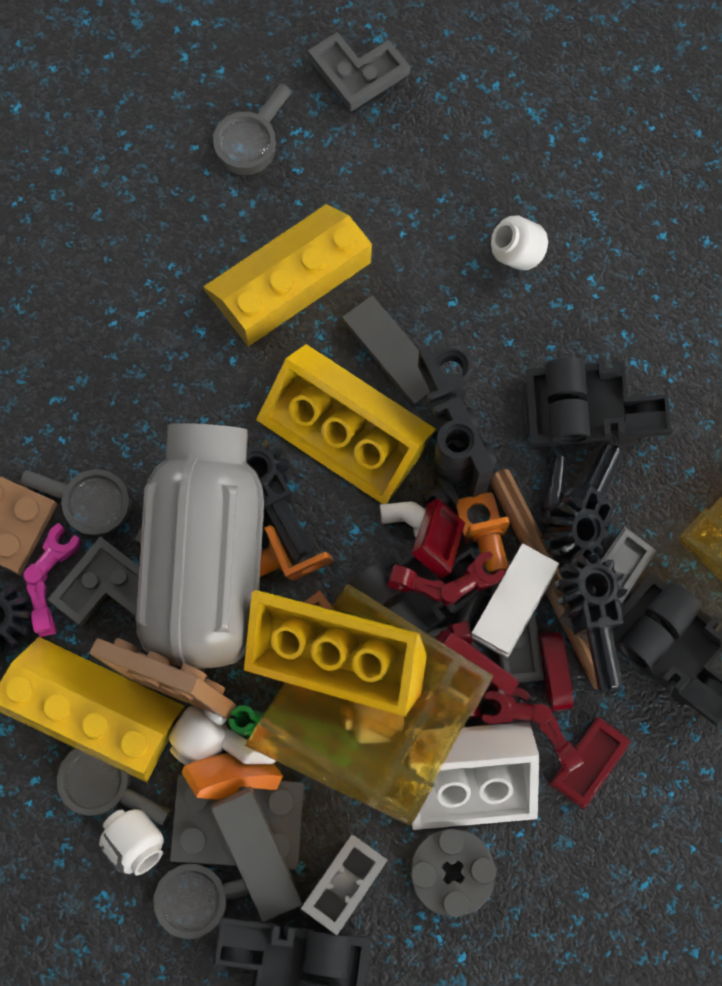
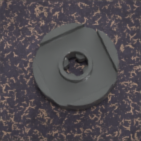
(478, 872)

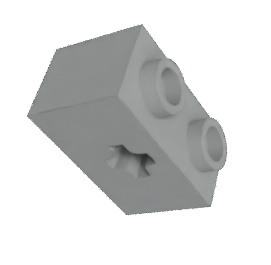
(344, 884)

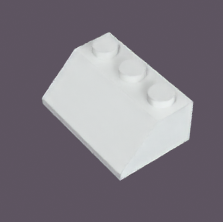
(485, 779)

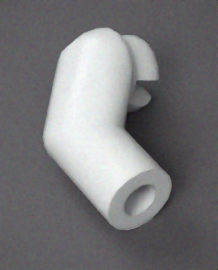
(403, 512)
(235, 745)

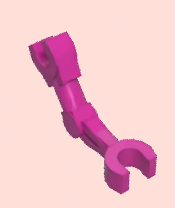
(37, 573)

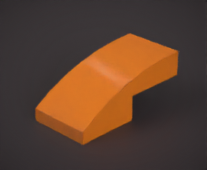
(224, 775)

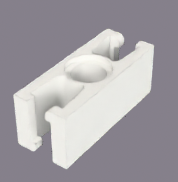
(515, 600)

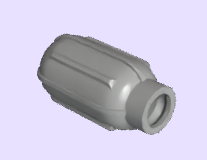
(200, 547)

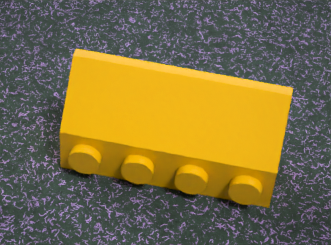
(290, 273)
(344, 423)
(334, 653)
(89, 707)

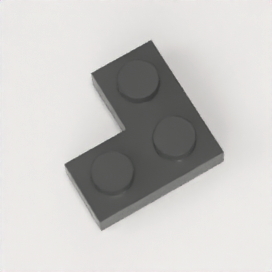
(356, 78)
(98, 575)

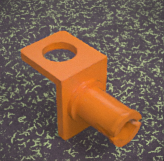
(486, 533)
(276, 558)

